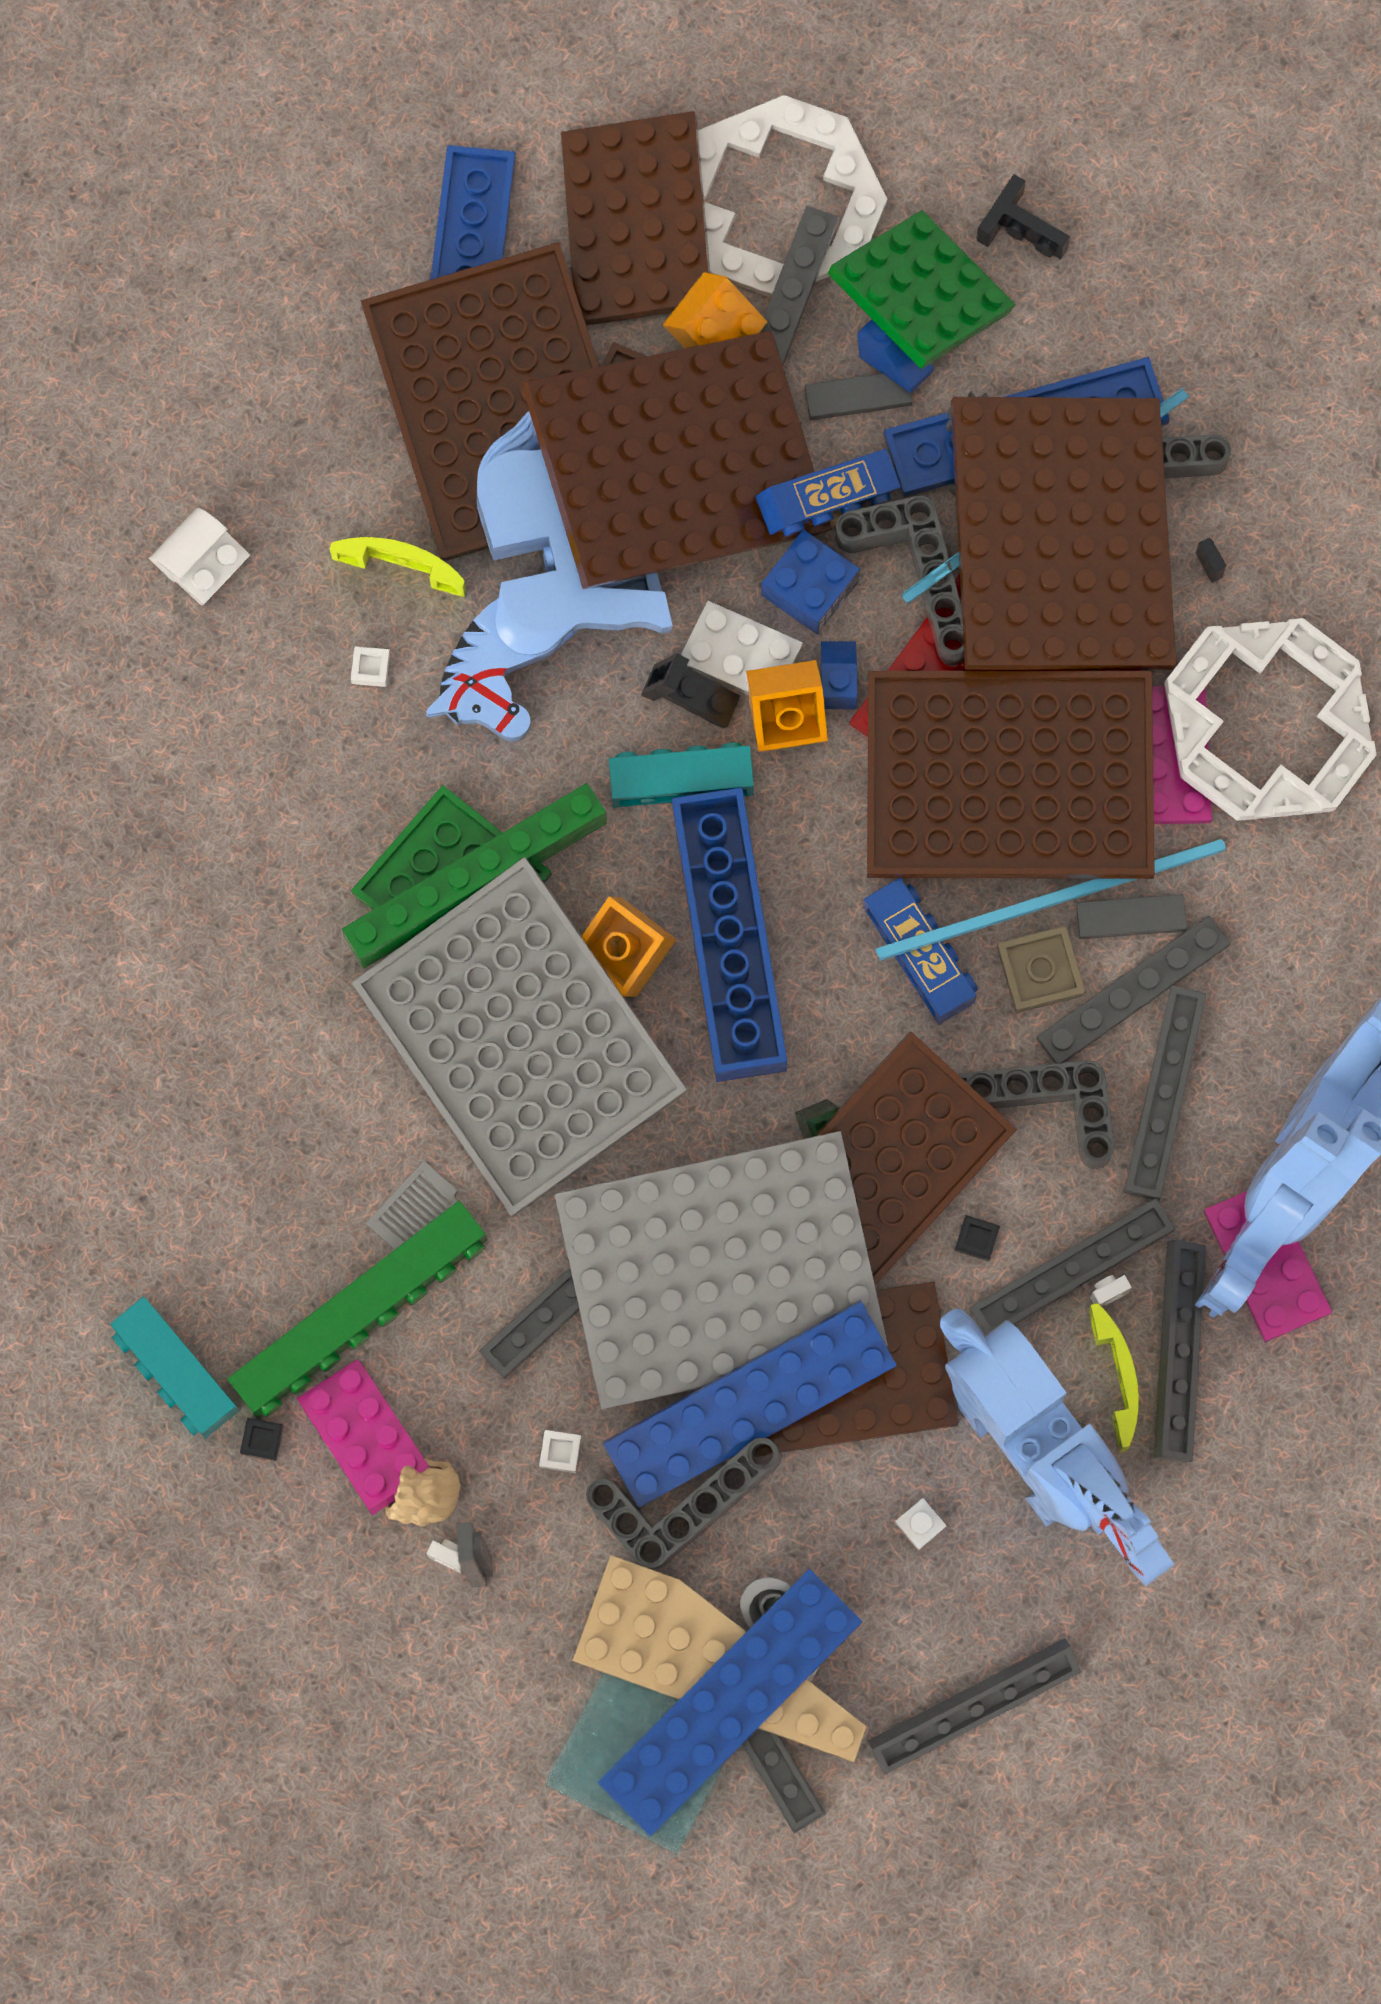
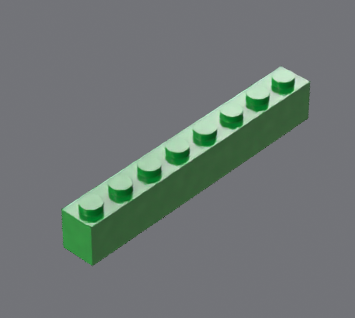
(429, 900)
(358, 1309)

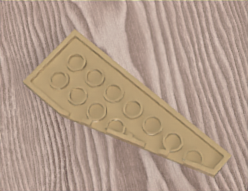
(669, 1636)

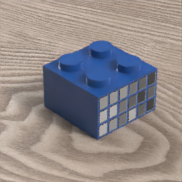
(810, 582)

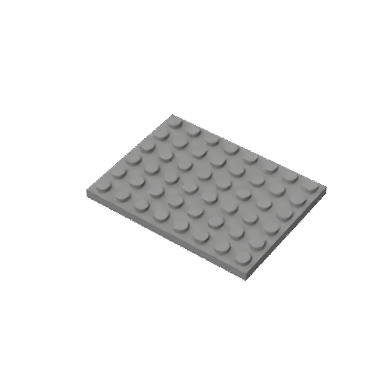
(519, 1037)
(713, 1264)

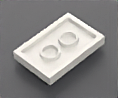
(730, 644)

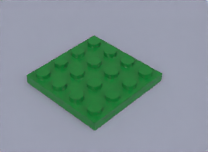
(921, 289)
(431, 841)

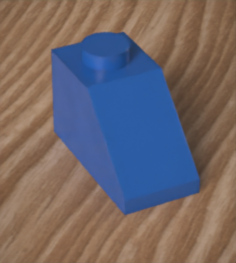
(888, 358)
(839, 674)

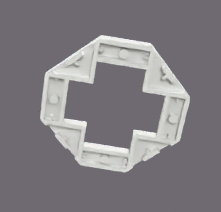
(846, 169)
(1283, 792)

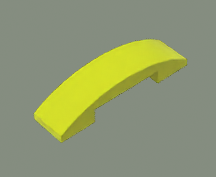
(357, 552)
(1106, 1332)

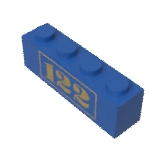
(828, 492)
(929, 968)

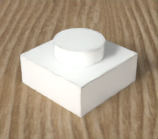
(370, 666)
(1110, 1290)
(560, 1451)
(920, 1524)
(445, 1554)

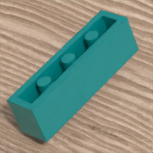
(677, 774)
(174, 1367)

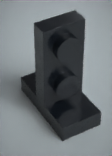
(1021, 223)
(690, 691)

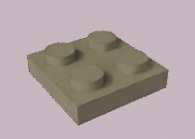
(1041, 969)

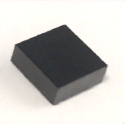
(1211, 559)
(977, 1238)
(261, 1439)

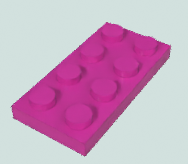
(1173, 797)
(1286, 1290)
(362, 1434)

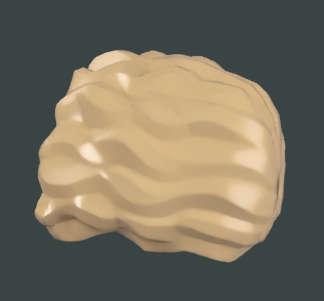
(425, 1495)

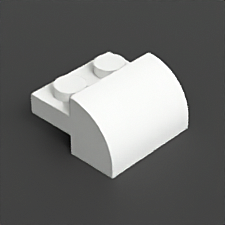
(199, 555)

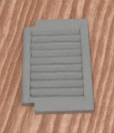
(436, 1181)

